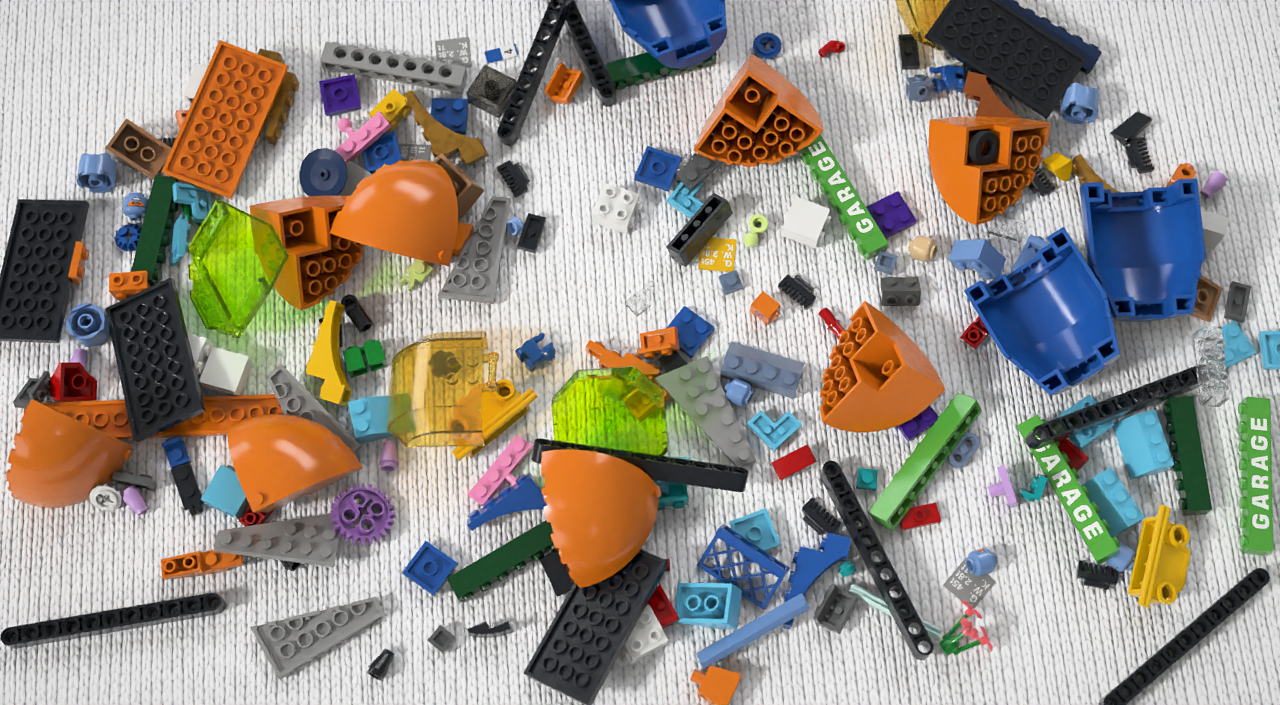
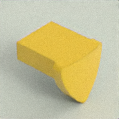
(1059, 166)

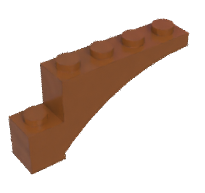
(989, 104)

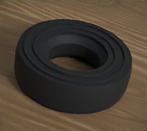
(992, 149)

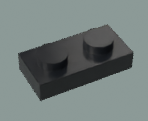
(908, 52)
(531, 233)

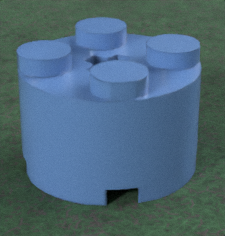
(1080, 104)
(97, 172)
(88, 325)

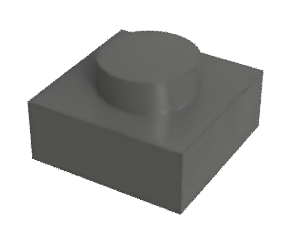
(441, 639)

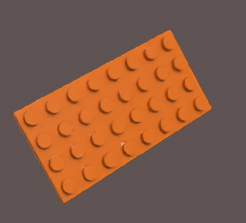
(225, 120)

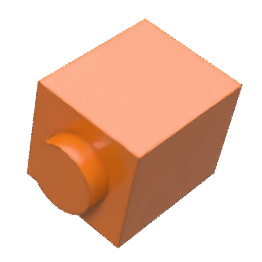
(765, 308)

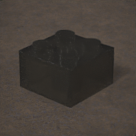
(491, 91)

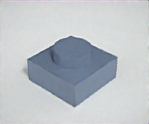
(885, 262)
(730, 282)

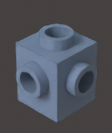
(919, 88)

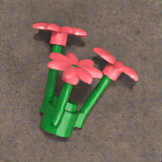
(950, 643)

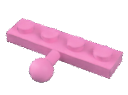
(363, 137)
(500, 471)

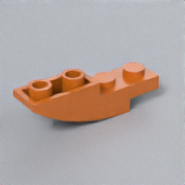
(612, 359)
(199, 564)

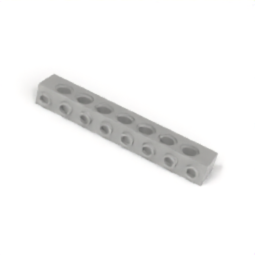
(454, 83)

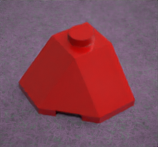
(72, 383)

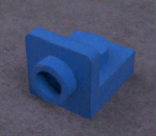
(176, 451)

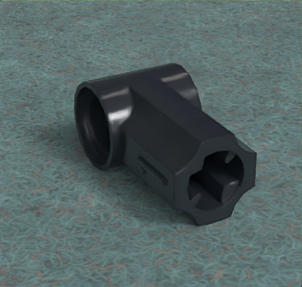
(356, 314)

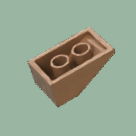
(138, 149)
(465, 187)
(1206, 299)

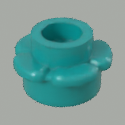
(846, 568)

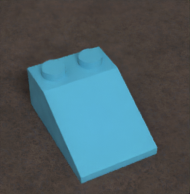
(370, 418)
(708, 605)

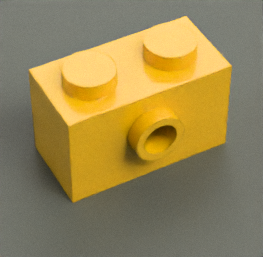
(393, 108)

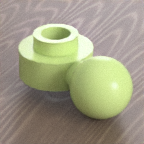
(751, 238)

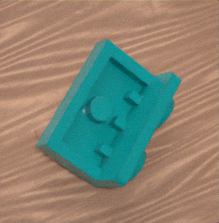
(675, 497)

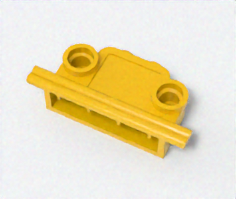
(499, 412)
(1160, 560)

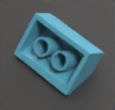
(1143, 445)
(1113, 502)

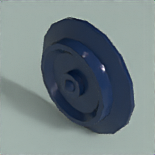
(323, 173)

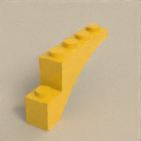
(326, 359)

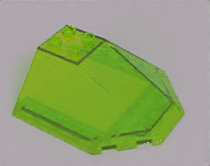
(233, 267)

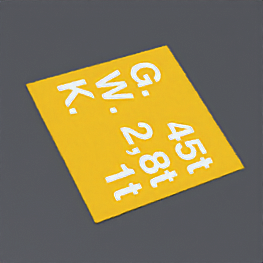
(718, 255)

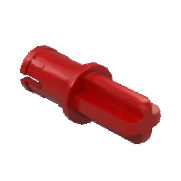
(832, 323)

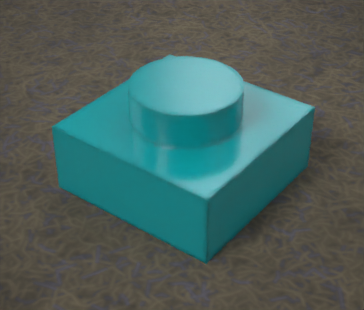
(866, 479)

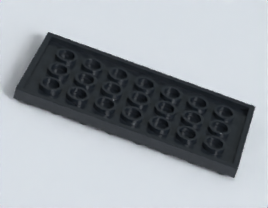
(1008, 51)
(37, 269)
(154, 360)
(594, 629)

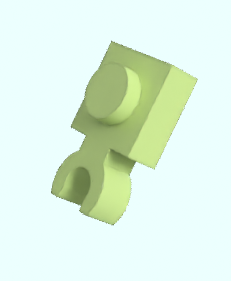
(418, 272)

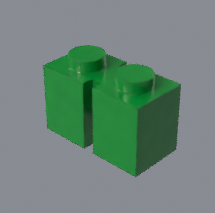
(355, 362)

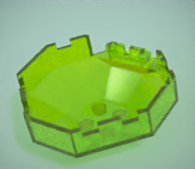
(611, 410)

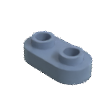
(963, 450)

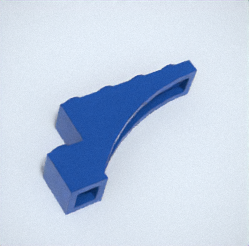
(523, 495)
(813, 563)

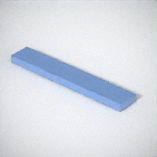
(752, 631)

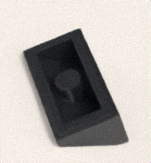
(1131, 127)

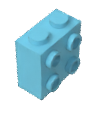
(1085, 438)
(226, 493)

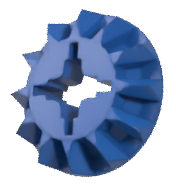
(764, 39)
(122, 242)

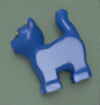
(950, 79)
(536, 356)

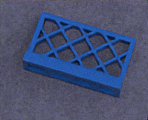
(750, 551)

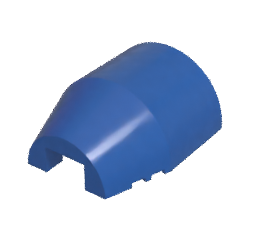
(674, 30)
(1145, 248)
(1050, 317)

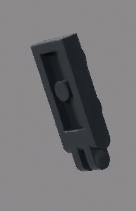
(188, 488)

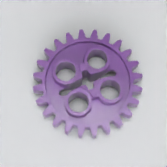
(346, 505)

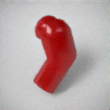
(833, 47)

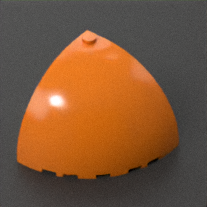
(758, 119)
(984, 190)
(403, 211)
(315, 256)
(876, 376)
(61, 458)
(286, 458)
(597, 511)

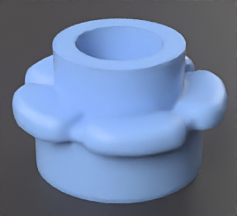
(514, 226)

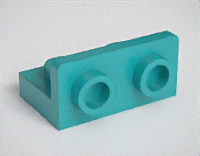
(1037, 485)

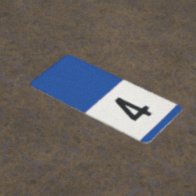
(501, 53)

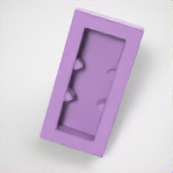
(1003, 487)

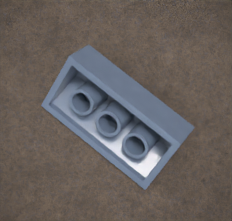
(762, 369)

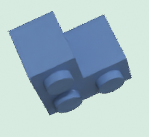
(979, 256)

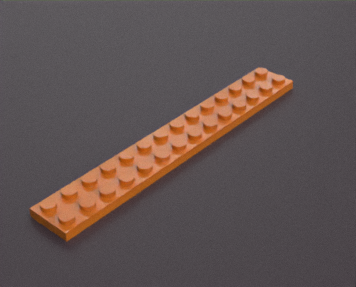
(220, 414)

